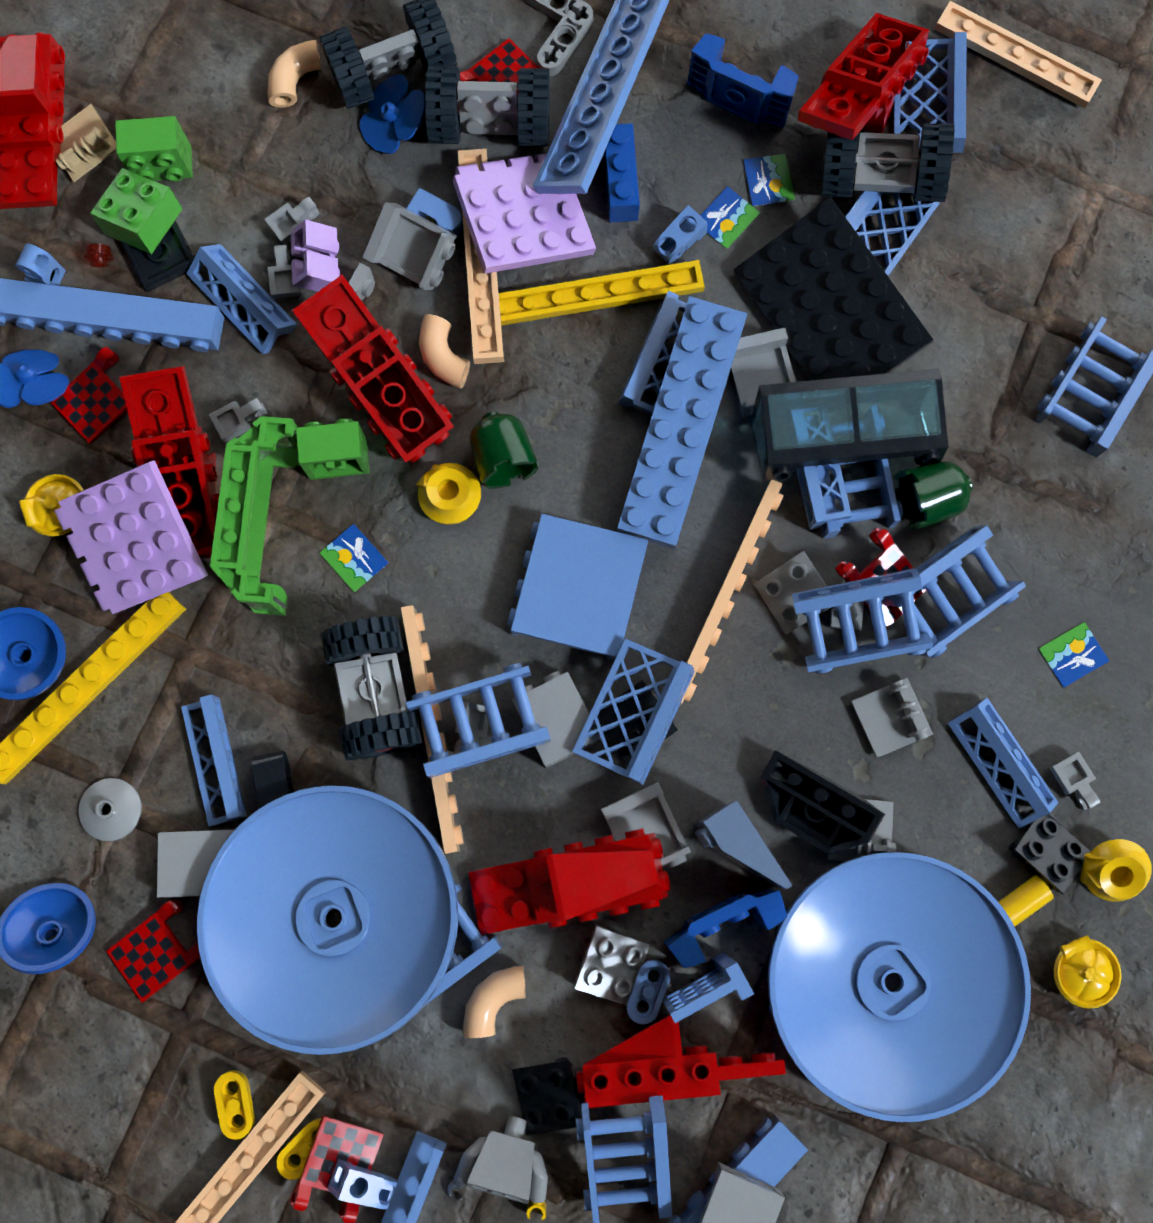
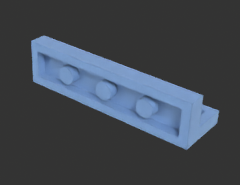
(241, 290)
(813, 499)
(1012, 757)
(221, 759)
(415, 1179)

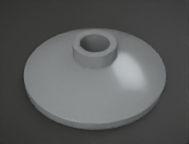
(124, 813)

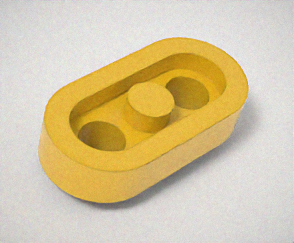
(232, 1103)
(300, 1146)

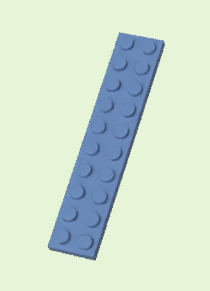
(599, 97)

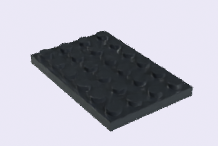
(832, 299)

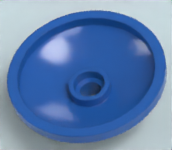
(32, 632)
(36, 918)

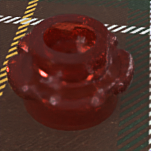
(98, 255)

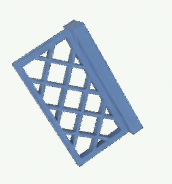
(955, 88)
(863, 207)
(650, 352)
(659, 721)
(708, 988)

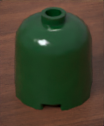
(502, 450)
(933, 493)

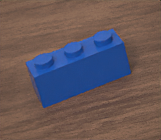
(622, 175)

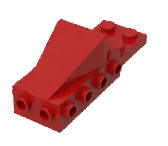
(866, 77)
(30, 119)
(374, 371)
(169, 433)
(571, 883)
(659, 1052)

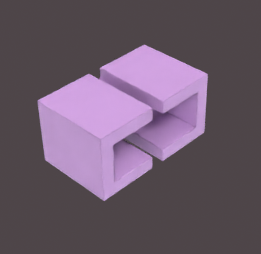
(318, 247)

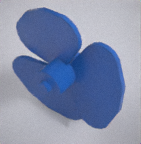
(390, 121)
(22, 379)

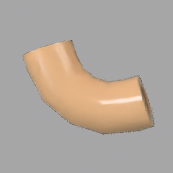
(288, 70)
(437, 353)
(489, 997)

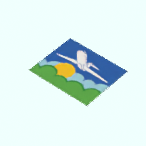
(769, 179)
(728, 217)
(354, 558)
(1074, 654)

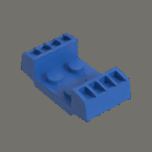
(736, 90)
(765, 905)

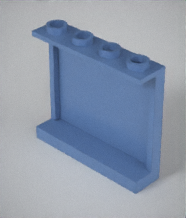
(578, 586)

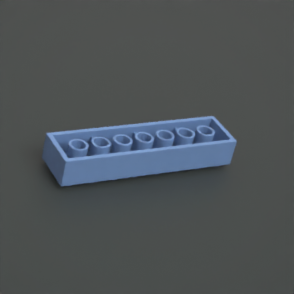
(681, 422)

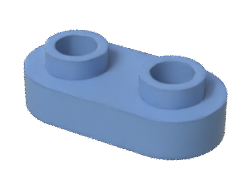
(649, 991)

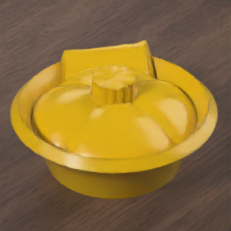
(449, 493)
(43, 499)
(1116, 870)
(1087, 973)

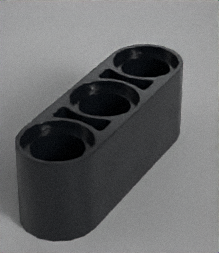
(271, 776)

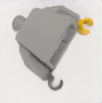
(504, 1167)

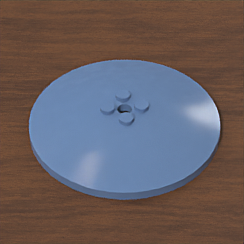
(268, 930)
(958, 999)

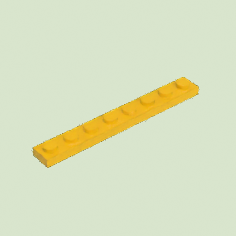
(600, 292)
(86, 683)

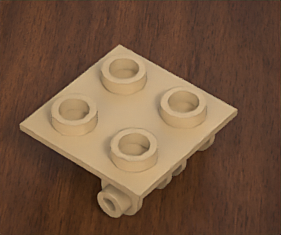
(84, 143)

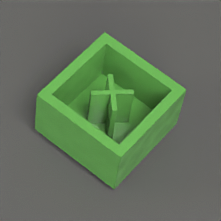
(154, 148)
(136, 210)
(332, 449)

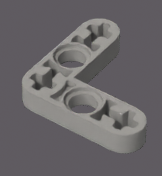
(566, 25)

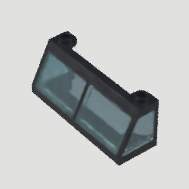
(849, 421)

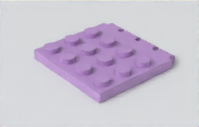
(513, 221)
(130, 538)

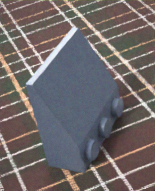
(737, 840)

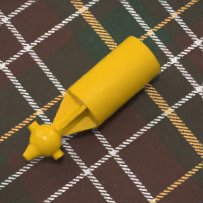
(1026, 899)

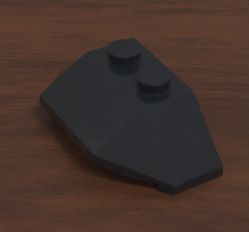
(817, 806)

